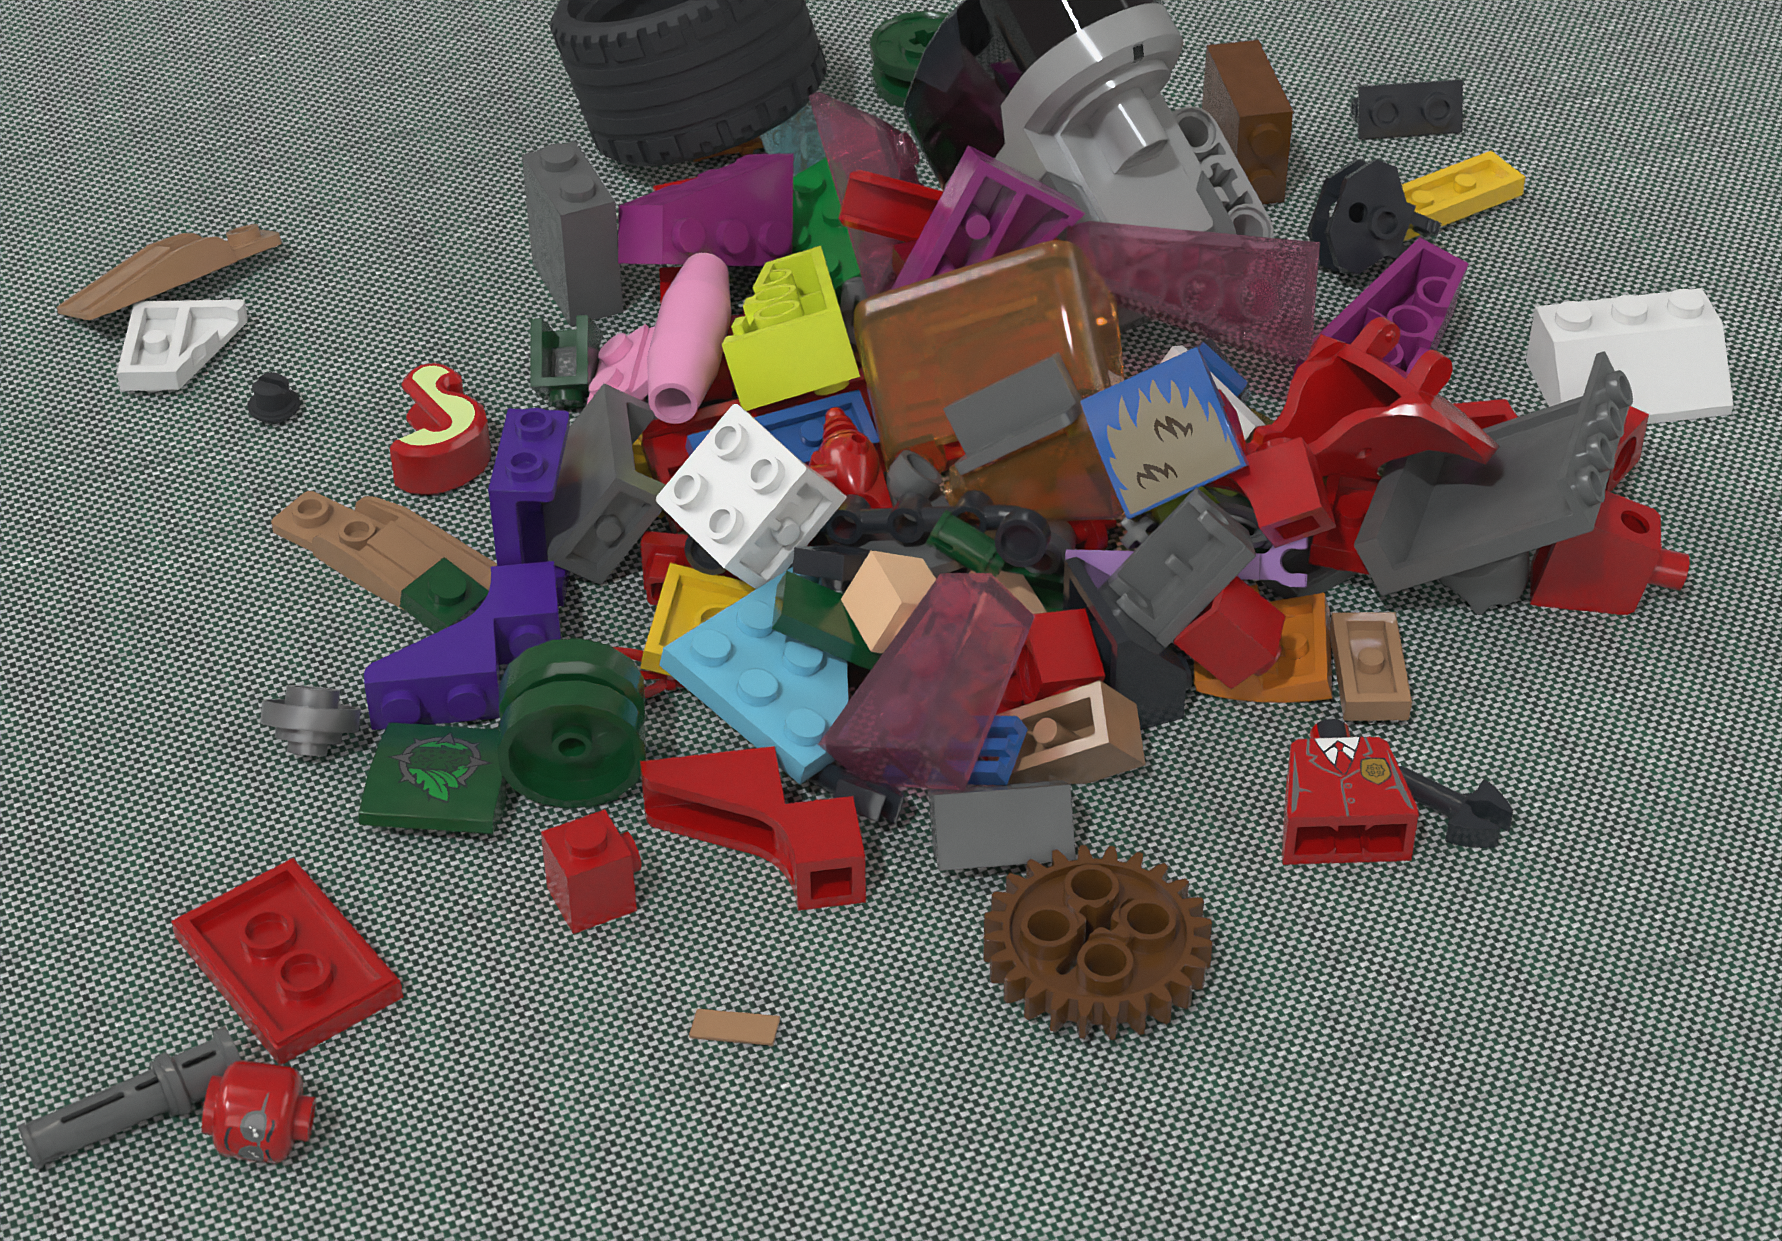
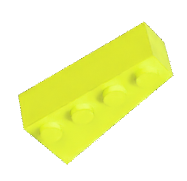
(790, 334)

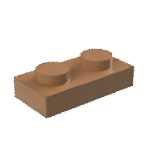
(1370, 666)

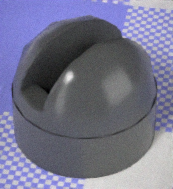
(912, 474)

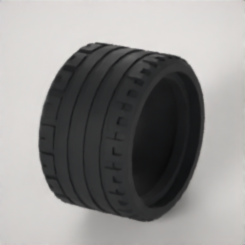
(686, 74)

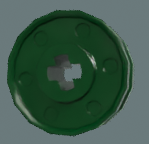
(897, 50)

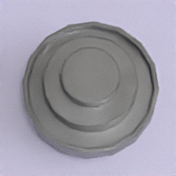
(310, 719)

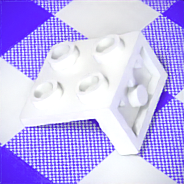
(749, 499)

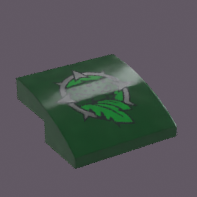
(435, 779)

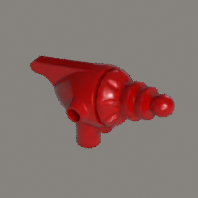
(850, 460)

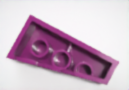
(1413, 293)

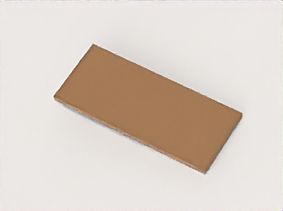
(734, 1027)

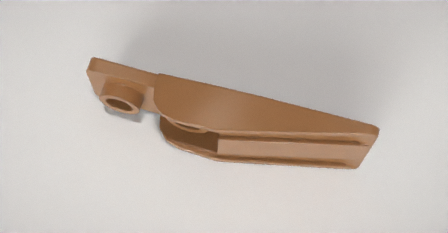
(164, 267)
(376, 544)

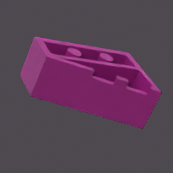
(729, 212)
(986, 214)

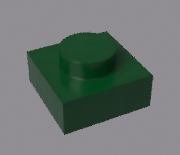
(442, 596)

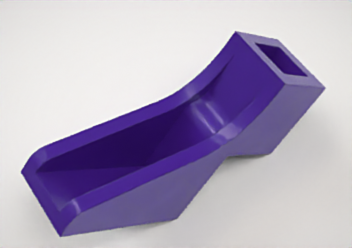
(457, 670)

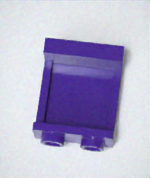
(521, 480)

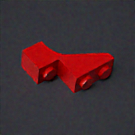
(1281, 485)
(741, 805)

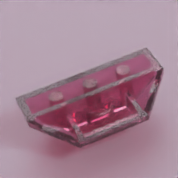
(869, 144)

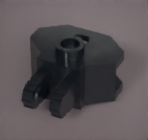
(1367, 218)

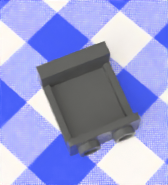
(599, 496)

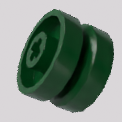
(571, 723)

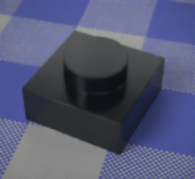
(832, 563)

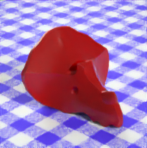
(1367, 411)

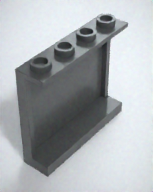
(1539, 488)

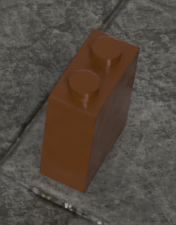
(1251, 113)

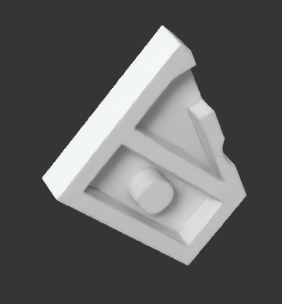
(175, 340)

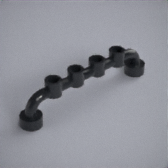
(1019, 538)

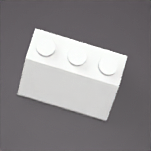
(1661, 341)

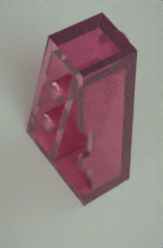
(934, 687)

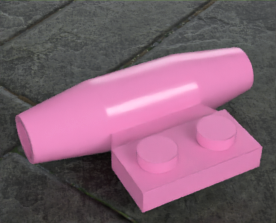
(681, 352)

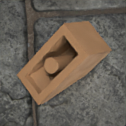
(1078, 736)

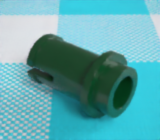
(965, 545)

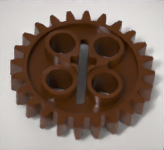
(1097, 942)

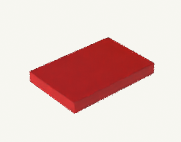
(287, 960)

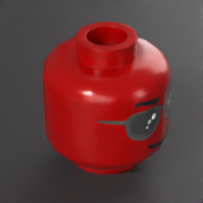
(257, 1111)

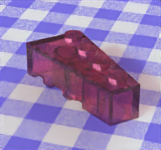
(1214, 284)

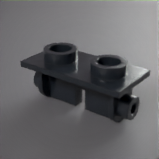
(1408, 109)

